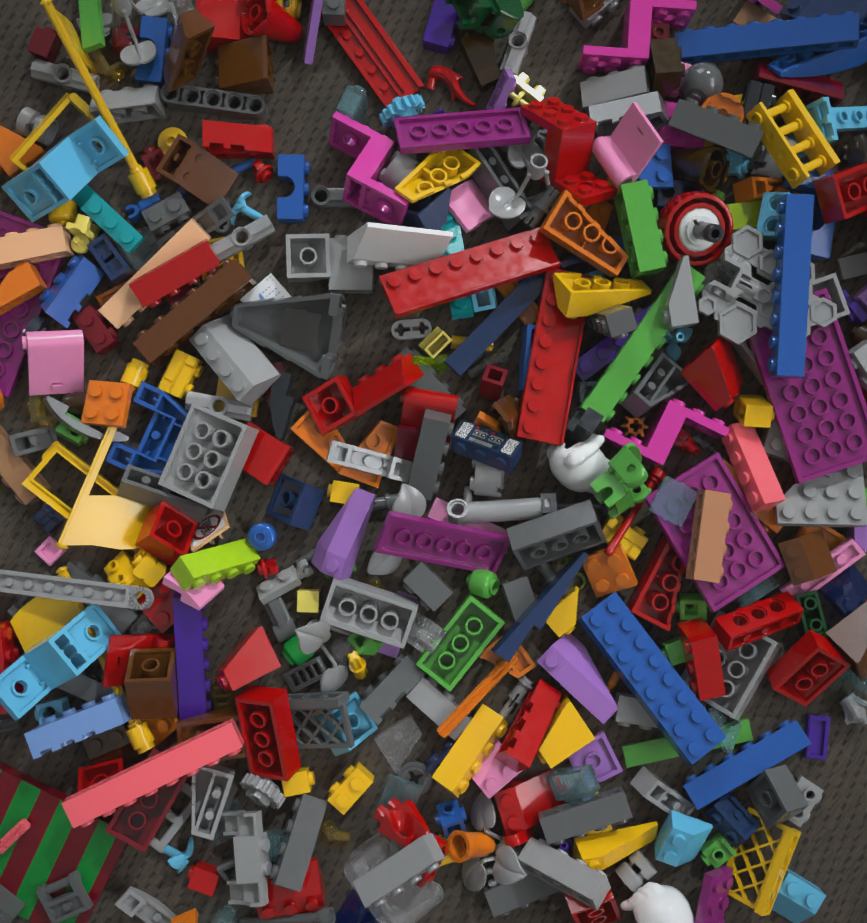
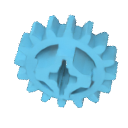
(401, 107)

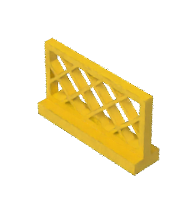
(773, 874)

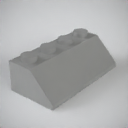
(235, 359)
(369, 611)

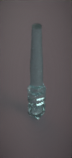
(705, 445)

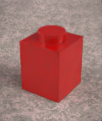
(203, 878)

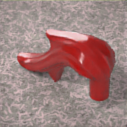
(451, 79)

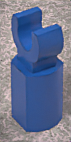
(144, 204)

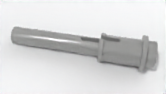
(521, 689)

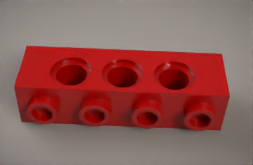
(757, 620)

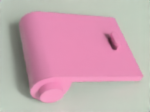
(628, 147)
(54, 361)

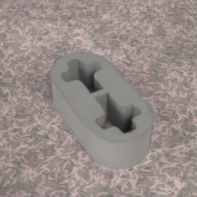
(411, 323)

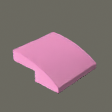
(469, 206)
(191, 597)

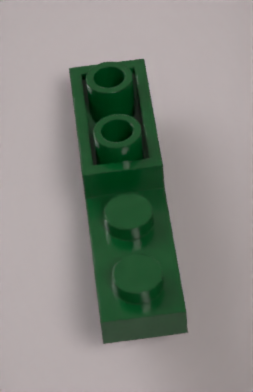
(812, 615)

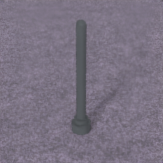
(325, 915)

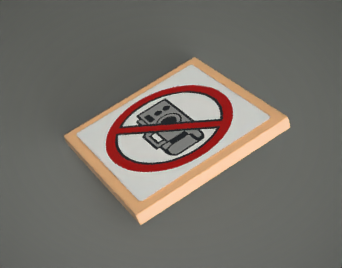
(212, 526)

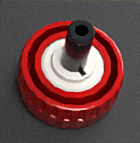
(696, 227)

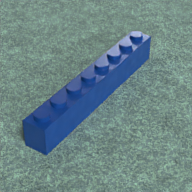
(769, 38)
(791, 286)

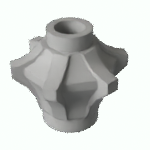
(854, 709)

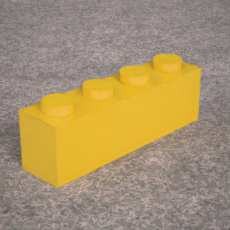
(470, 750)

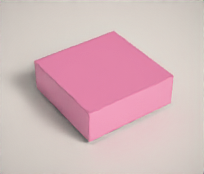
(49, 551)

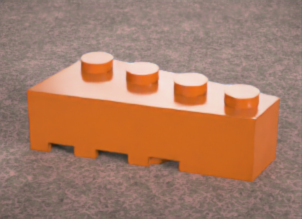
(581, 235)

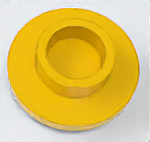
(167, 137)

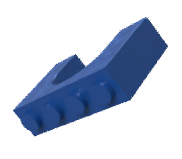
(821, 232)

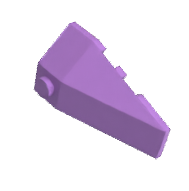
(341, 541)
(574, 669)

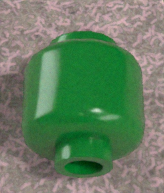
(293, 653)

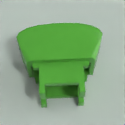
(620, 480)

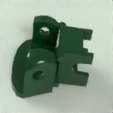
(474, 12)

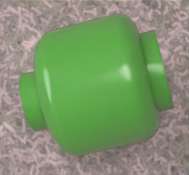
(483, 583)

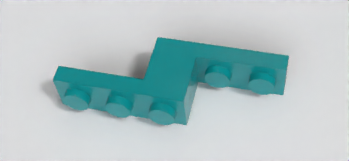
(108, 219)
(461, 307)

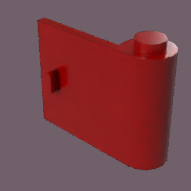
(417, 400)
(120, 647)

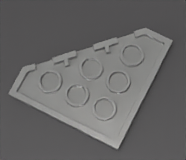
(826, 501)

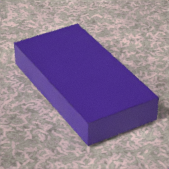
(818, 733)

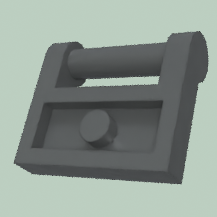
(67, 904)

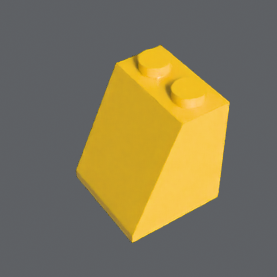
(564, 735)

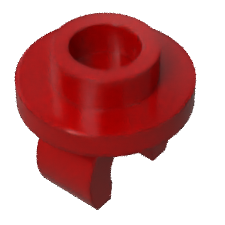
(262, 173)
(267, 567)

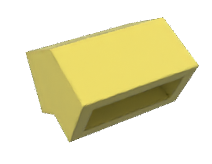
(435, 342)

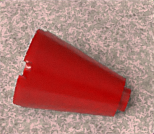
(270, 19)

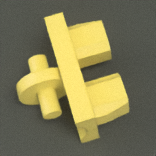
(523, 93)
(83, 232)

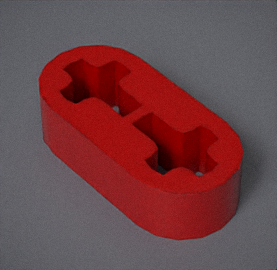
(518, 838)

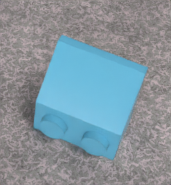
(361, 724)
(680, 839)
(798, 898)

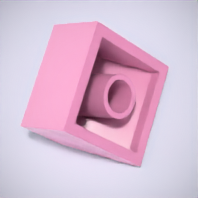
(493, 774)

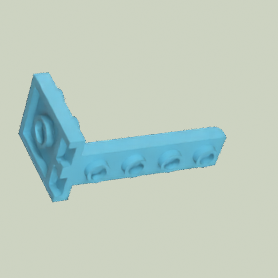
(834, 119)

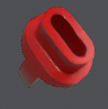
(686, 443)

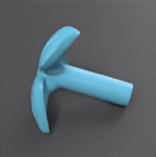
(240, 206)
(681, 335)
(179, 859)

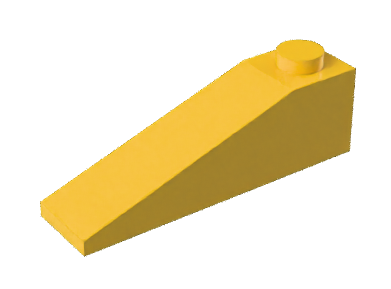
(437, 173)
(588, 296)
(611, 846)

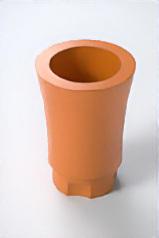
(469, 845)

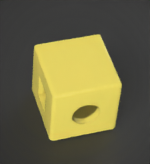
(308, 600)

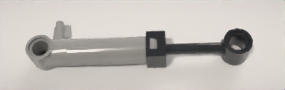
(508, 508)

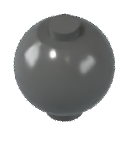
(701, 82)

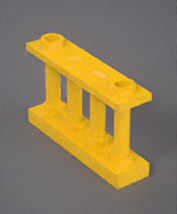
(805, 131)

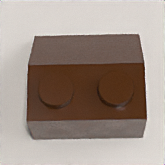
(807, 557)

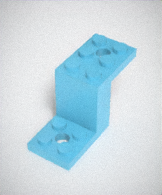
(65, 169)
(55, 660)

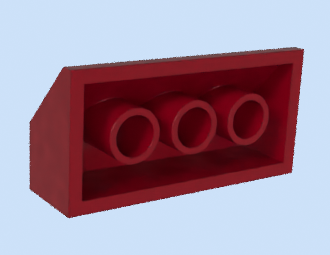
(807, 88)

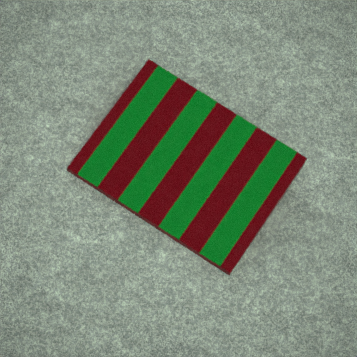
(51, 846)

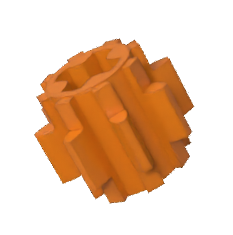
(639, 432)

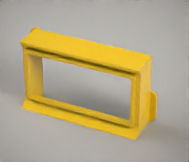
(68, 98)
(47, 496)

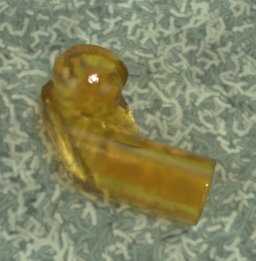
(333, 833)

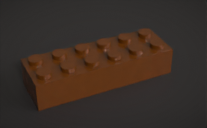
(200, 307)

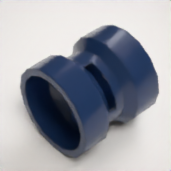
(48, 519)

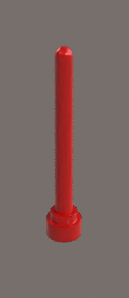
(655, 477)

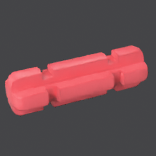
(14, 834)

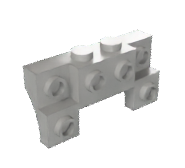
(251, 858)

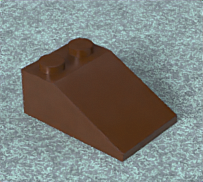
(197, 724)

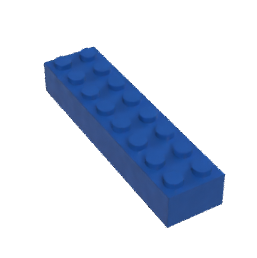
(651, 679)

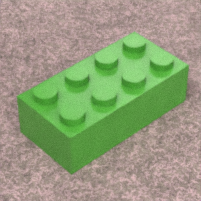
(640, 229)
(466, 637)

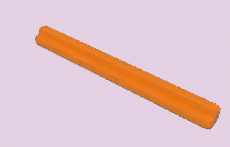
(475, 696)

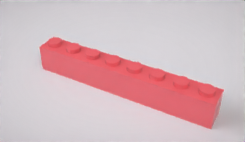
(153, 773)

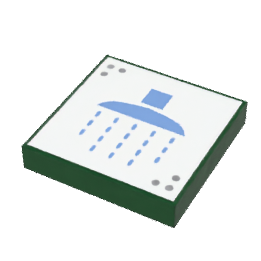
(266, 288)

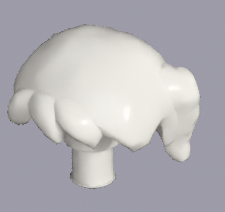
(578, 464)
(659, 905)

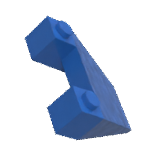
(159, 435)

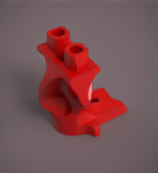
(405, 825)

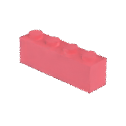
(753, 467)

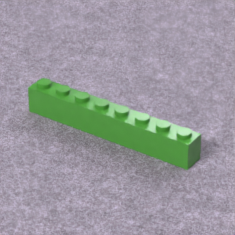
(633, 355)

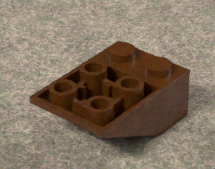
(196, 171)

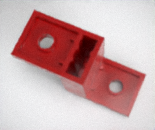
(569, 150)

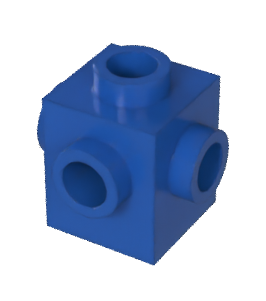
(450, 817)

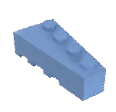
(78, 724)

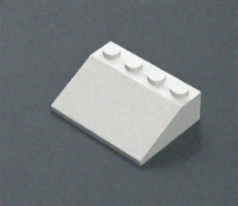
(395, 245)

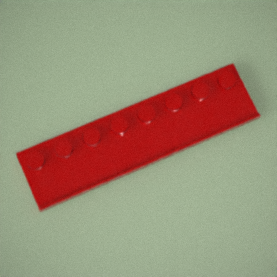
(374, 54)
(468, 272)
(550, 370)

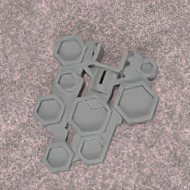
(738, 321)

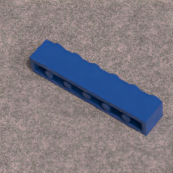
(745, 765)

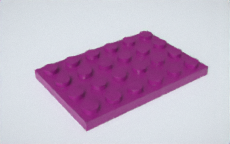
(749, 550)

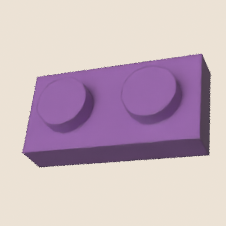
(504, 86)

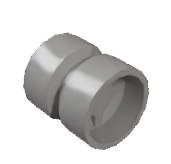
(27, 122)
(629, 874)

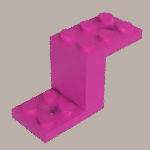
(636, 35)
(362, 181)
(665, 429)

